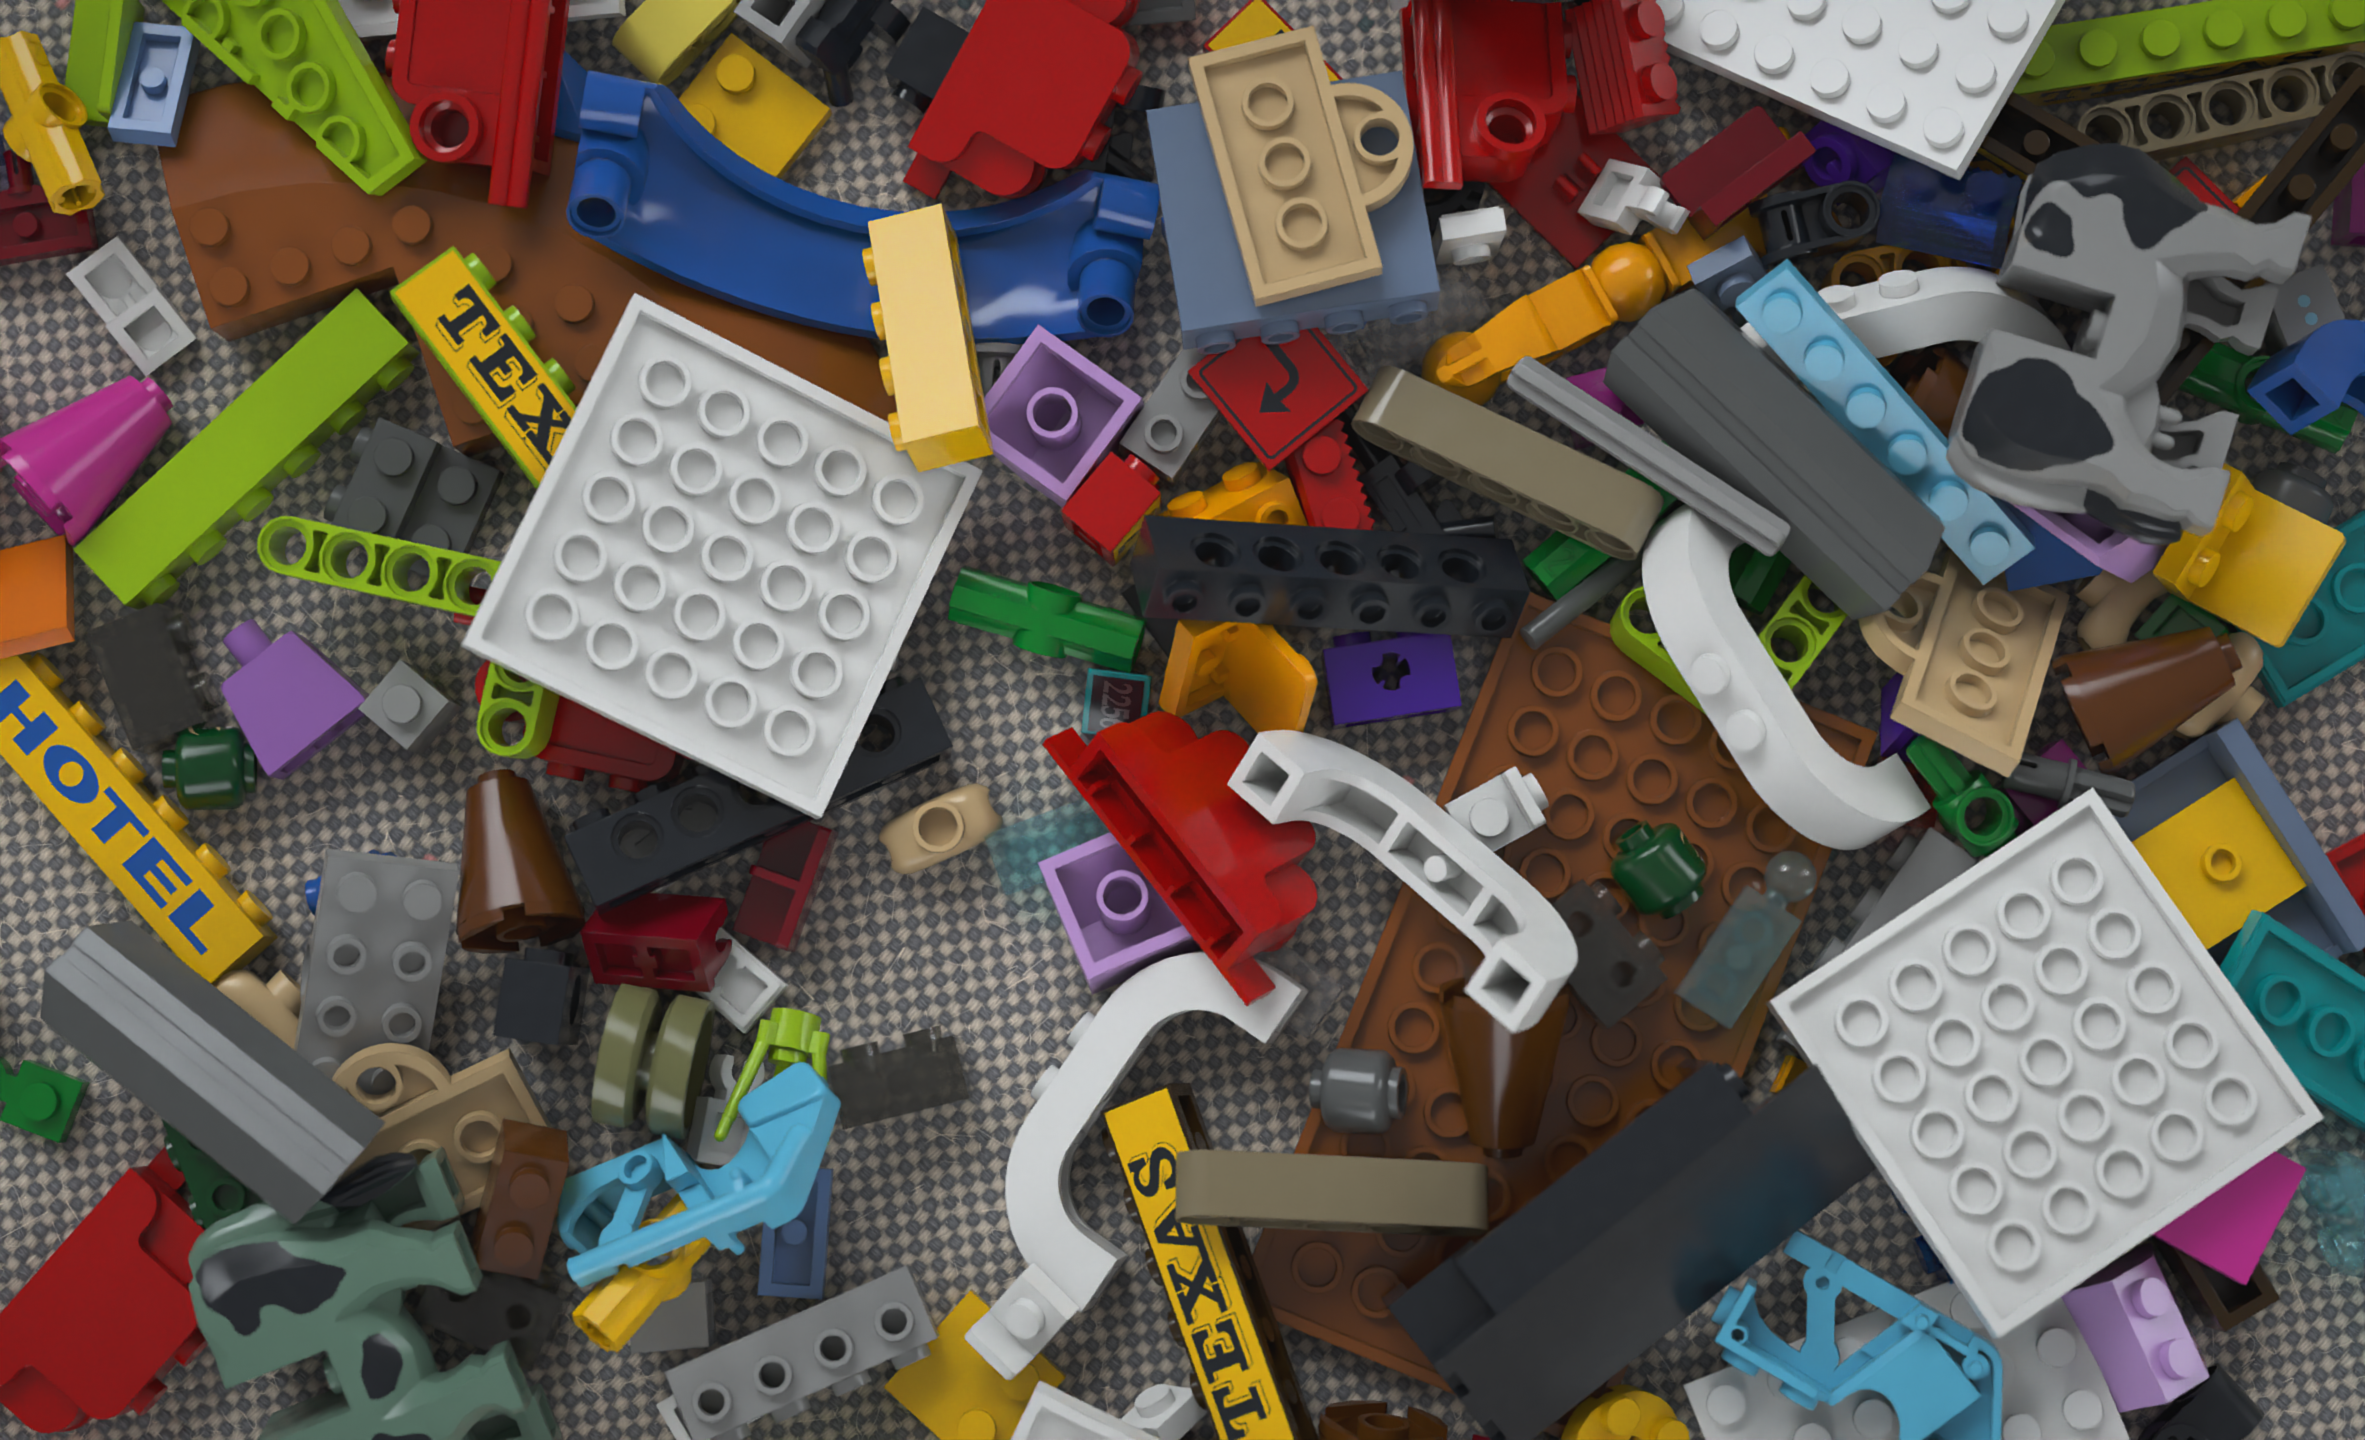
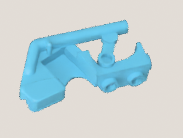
(763, 1183)
(1927, 1364)

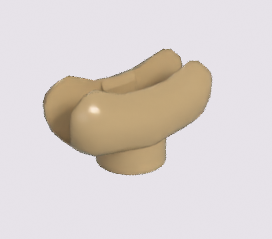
(2113, 607)
(2238, 702)
(939, 828)
(270, 1003)

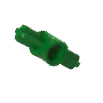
(1956, 790)

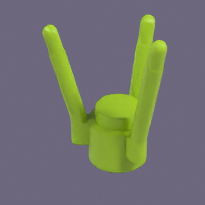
(790, 1039)

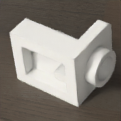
(1501, 809)
(1021, 1322)

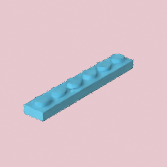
(1881, 416)

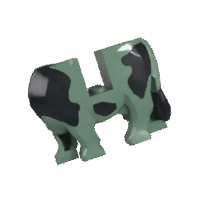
(340, 1286)

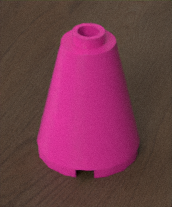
(86, 453)

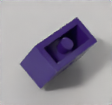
(1358, 700)

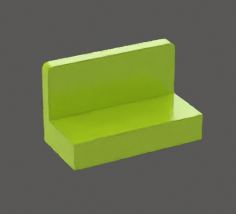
(98, 52)

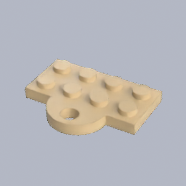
(1297, 162)
(1969, 659)
(442, 1110)

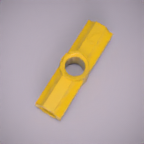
(47, 125)
(628, 1298)

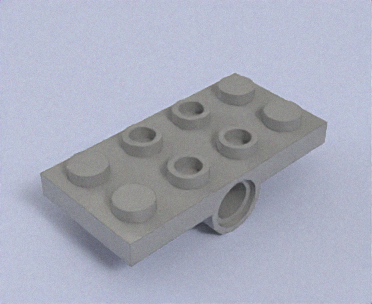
(374, 958)

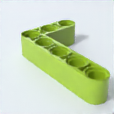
(445, 590)
(1793, 621)

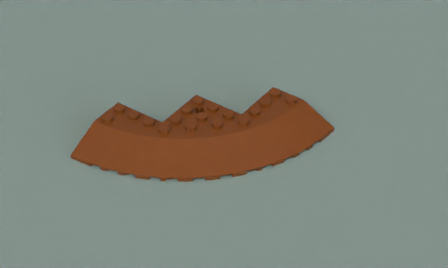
(290, 235)

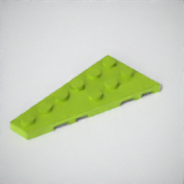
(315, 75)

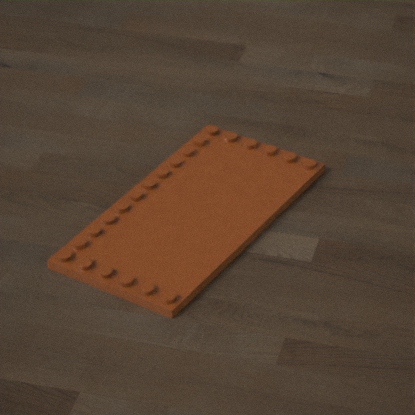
(1607, 754)

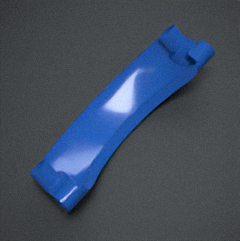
(709, 219)

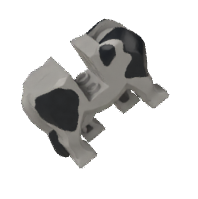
(2088, 424)

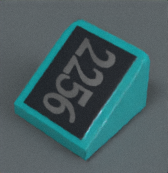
(1114, 699)

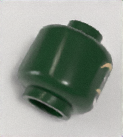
(211, 768)
(1658, 869)

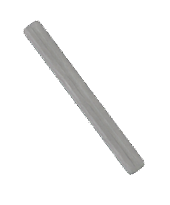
(1648, 456)

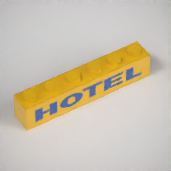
(124, 825)

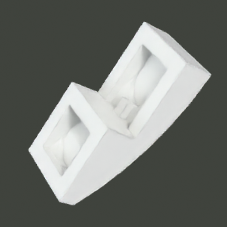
(132, 305)

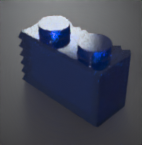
(1948, 216)

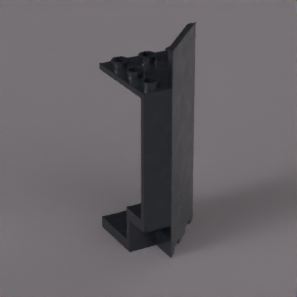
(1628, 1244)

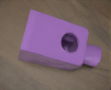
(288, 697)

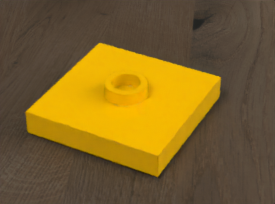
(2219, 862)

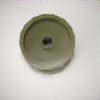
(652, 1061)

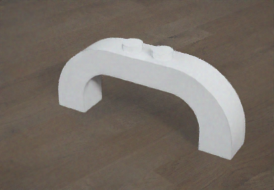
(1930, 308)
(1751, 702)
(1516, 928)
(1071, 1099)

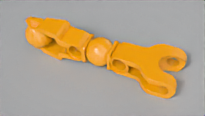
(1578, 307)

